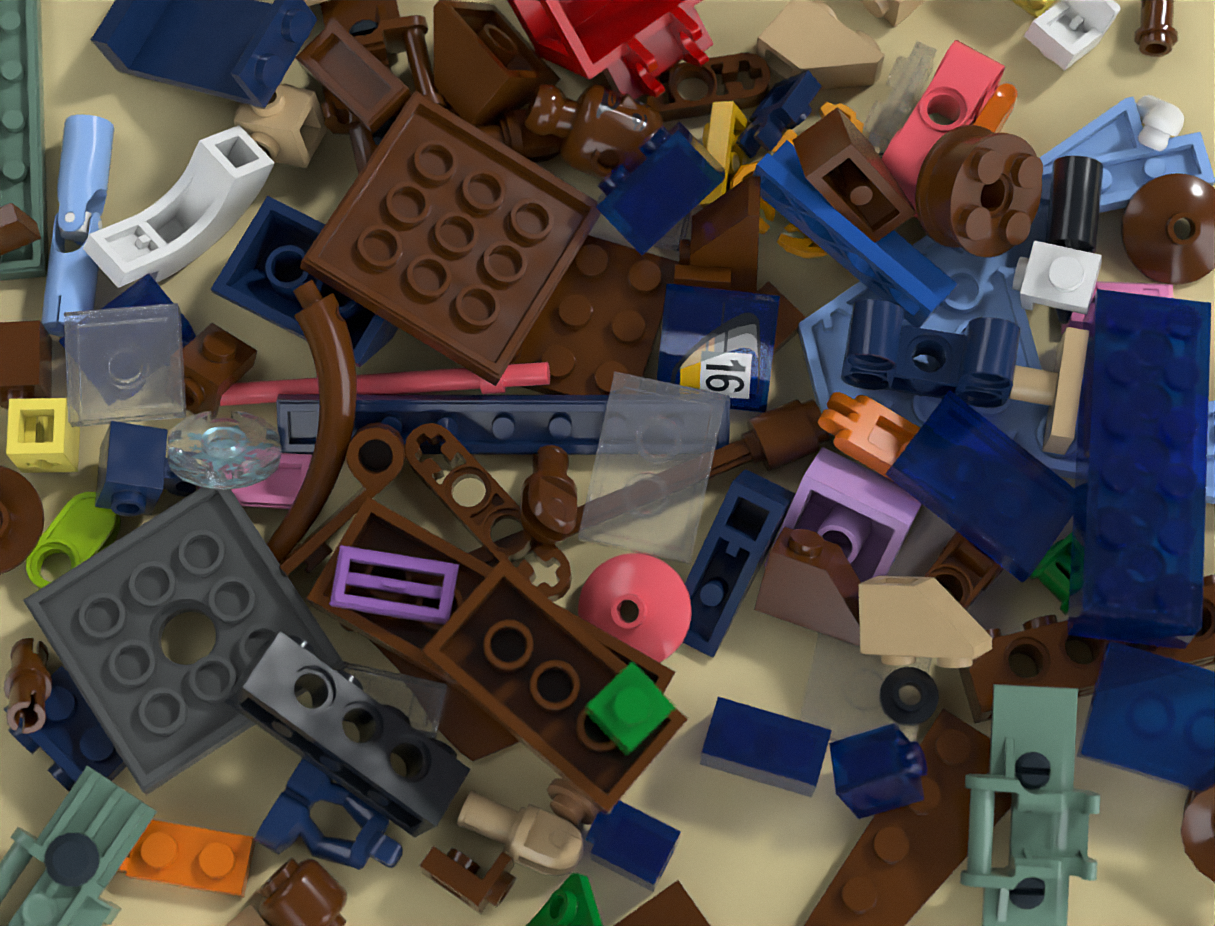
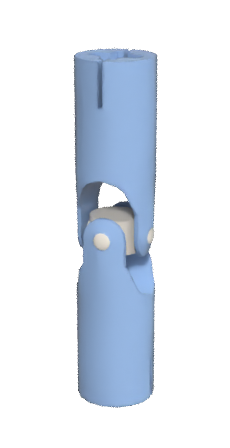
(82, 197)

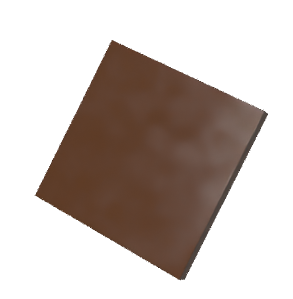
(453, 237)

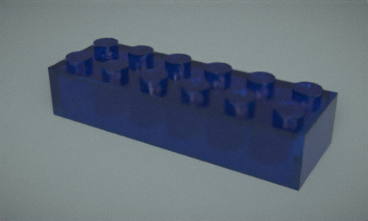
(1141, 471)

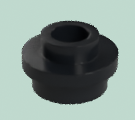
(899, 711)

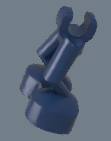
(292, 819)

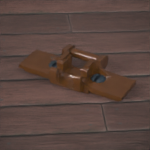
(382, 33)

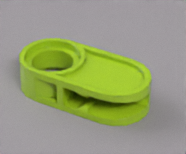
(77, 532)

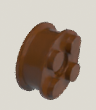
(979, 190)

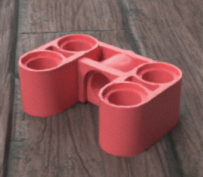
(958, 93)

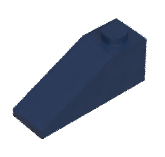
(733, 556)

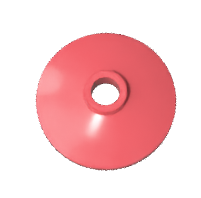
(657, 592)

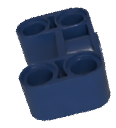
(973, 365)

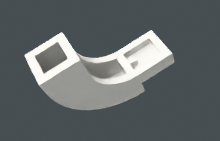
(190, 217)

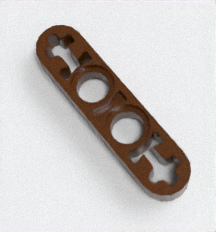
(492, 509)

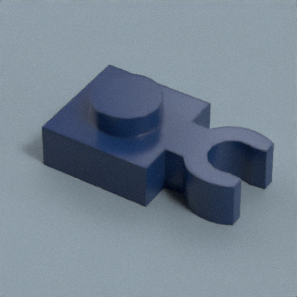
(781, 108)

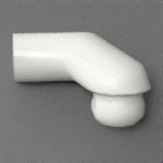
(1160, 122)

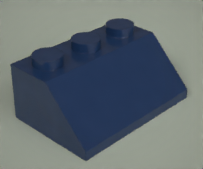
(267, 270)

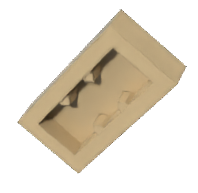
(1056, 389)

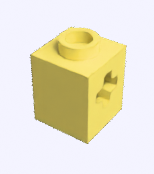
(41, 436)

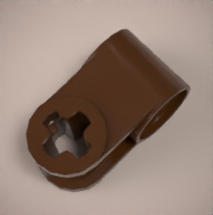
(964, 570)

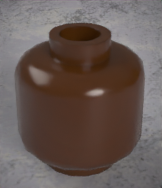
(302, 896)

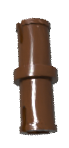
(27, 685)

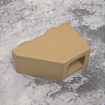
(813, 39)
(917, 619)

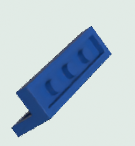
(887, 267)

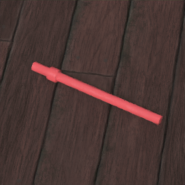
(393, 383)

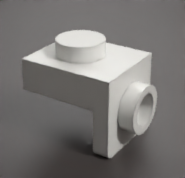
(1071, 29)
(1057, 277)

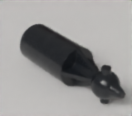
(1074, 207)

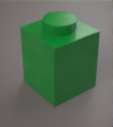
(629, 708)

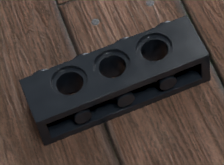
(317, 734)

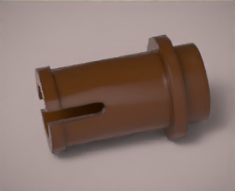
(1156, 28)

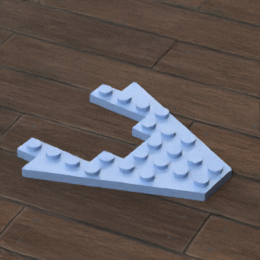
(987, 286)

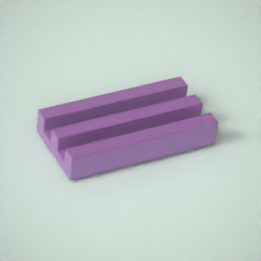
(344, 577)

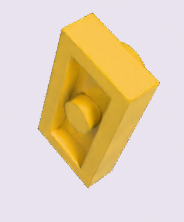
(720, 141)

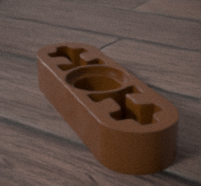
(728, 67)

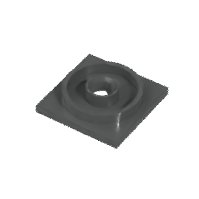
(112, 616)

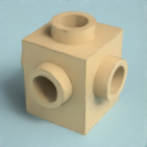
(287, 127)

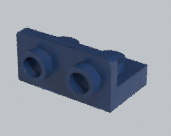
(71, 735)

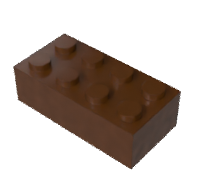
(536, 677)

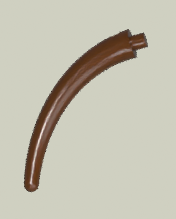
(337, 385)

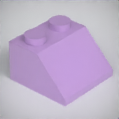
(854, 510)

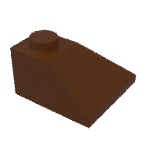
(483, 62)

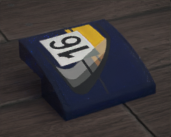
(719, 343)

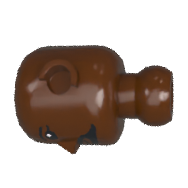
(595, 129)

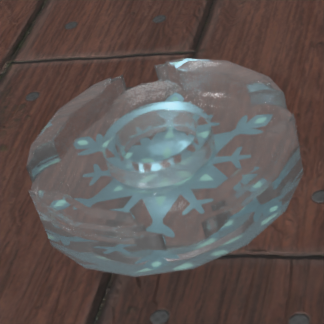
(223, 450)

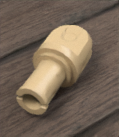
(529, 835)

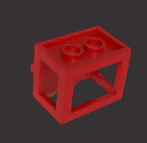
(621, 38)

